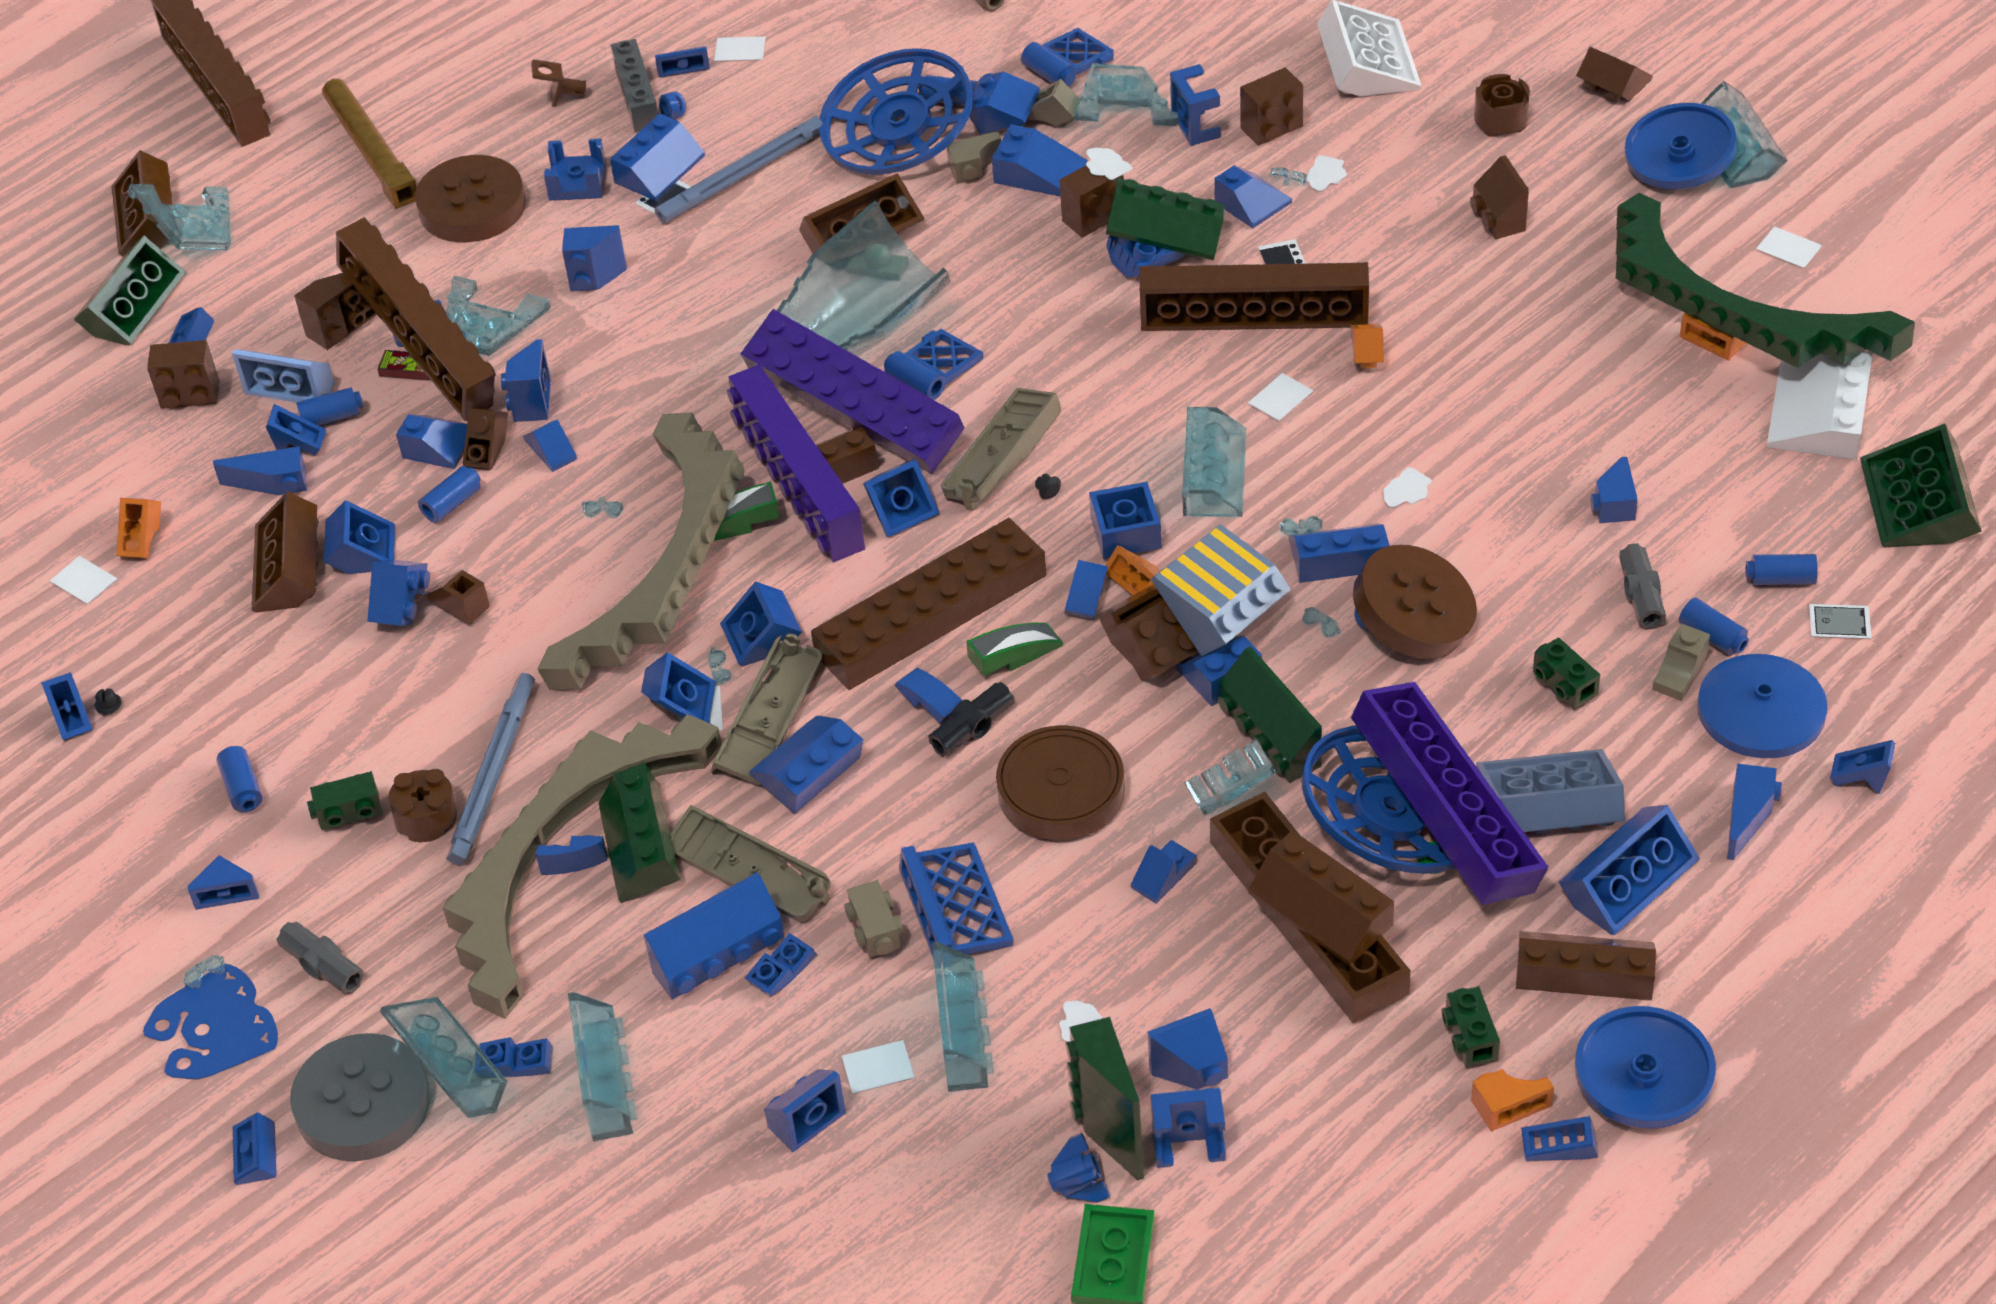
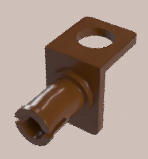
(559, 84)

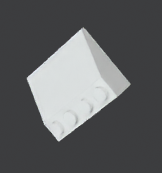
(1366, 51)
(1820, 406)

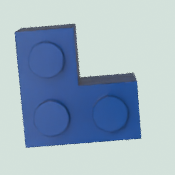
(394, 591)

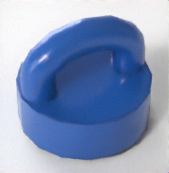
(669, 105)

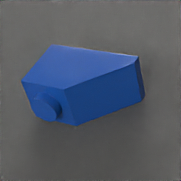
(1615, 494)

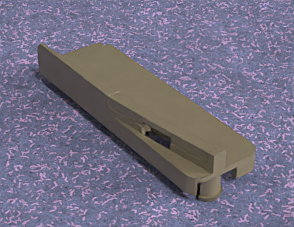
(1001, 445)
(768, 707)
(736, 855)

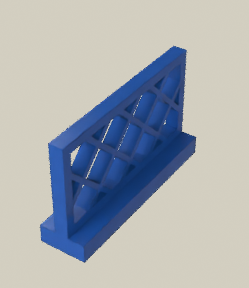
(926, 900)

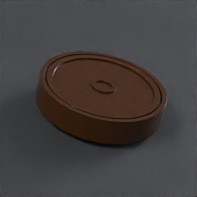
(470, 198)
(1414, 601)
(1060, 782)

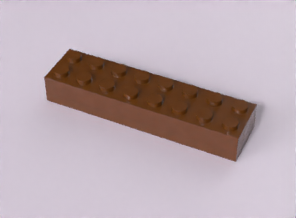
(213, 69)
(1254, 296)
(415, 317)
(929, 603)
(1374, 979)

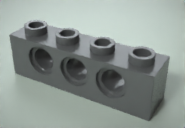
(634, 83)

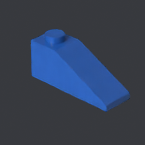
(264, 472)
(1751, 803)

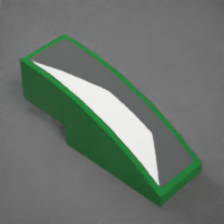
(747, 508)
(1011, 646)

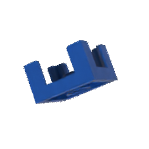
(1192, 105)
(575, 175)
(1188, 1117)

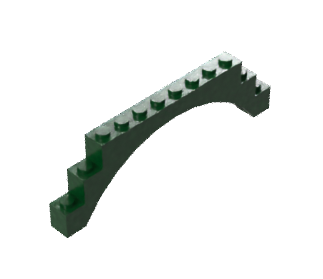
(1787, 334)

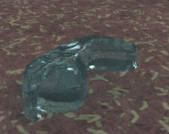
(1281, 171)
(593, 508)
(1290, 527)
(1328, 625)
(716, 659)
(193, 976)

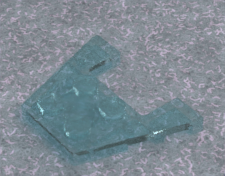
(1122, 87)
(190, 225)
(489, 326)

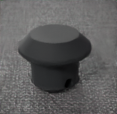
(1047, 486)
(107, 701)

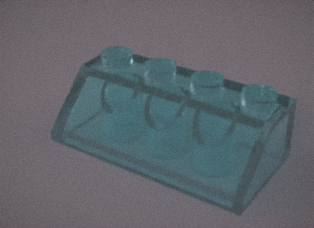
(1756, 151)
(1213, 464)
(961, 1019)
(448, 1054)
(601, 1067)

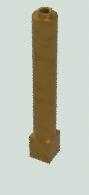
(394, 176)

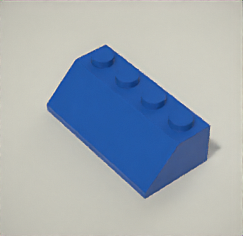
(1630, 868)
(713, 936)

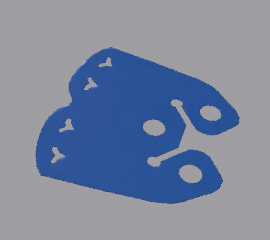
(230, 1018)

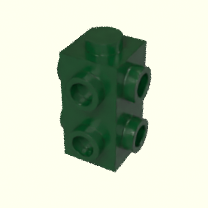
(1566, 673)
(345, 801)
(1472, 1026)

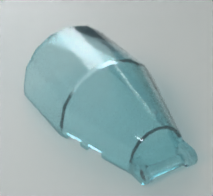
(862, 284)

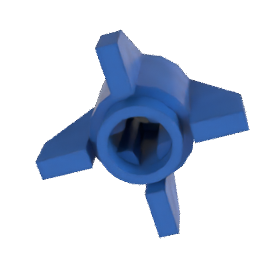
(1076, 1172)

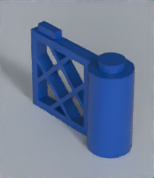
(1057, 65)
(922, 373)

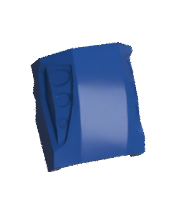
(1130, 255)

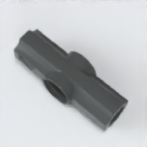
(1642, 586)
(320, 957)

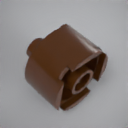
(1501, 105)
(422, 804)

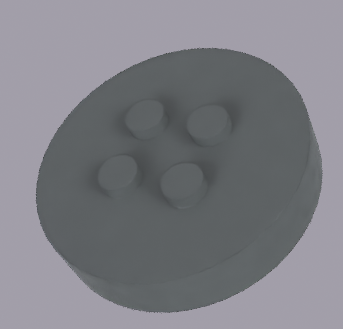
(360, 1097)

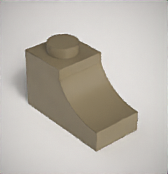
(1054, 104)
(971, 155)
(1682, 662)

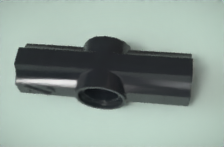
(971, 719)

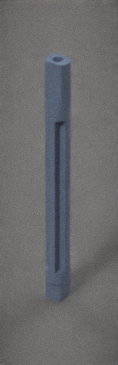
(738, 170)
(490, 770)

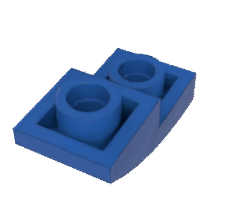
(1086, 589)
(929, 691)
(580, 855)
(783, 966)
(519, 1059)

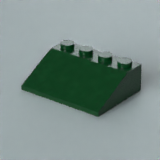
(1920, 491)
(1105, 1093)

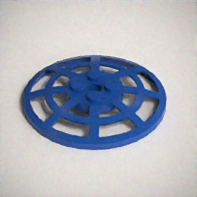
(890, 107)
(1370, 807)

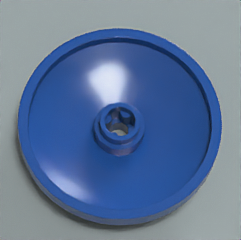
(1680, 145)
(1762, 706)
(1645, 1067)

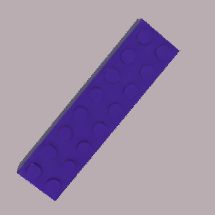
(853, 391)
(796, 463)
(1449, 793)

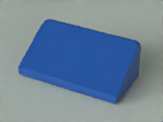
(682, 62)
(192, 326)
(254, 1149)

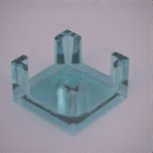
(1225, 788)

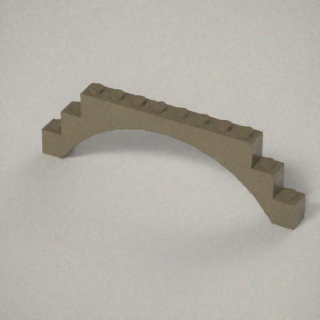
(655, 603)
(487, 896)

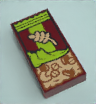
(400, 365)

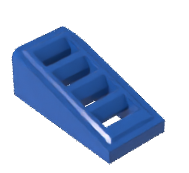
(1572, 1151)

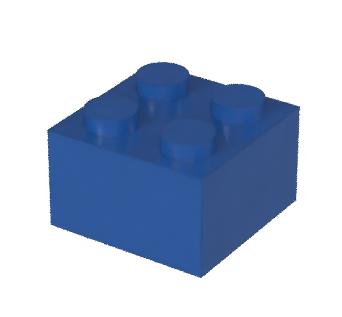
(1125, 519)

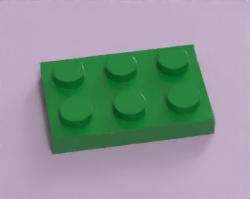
(1113, 1255)

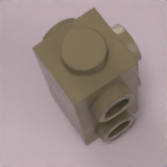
(873, 917)

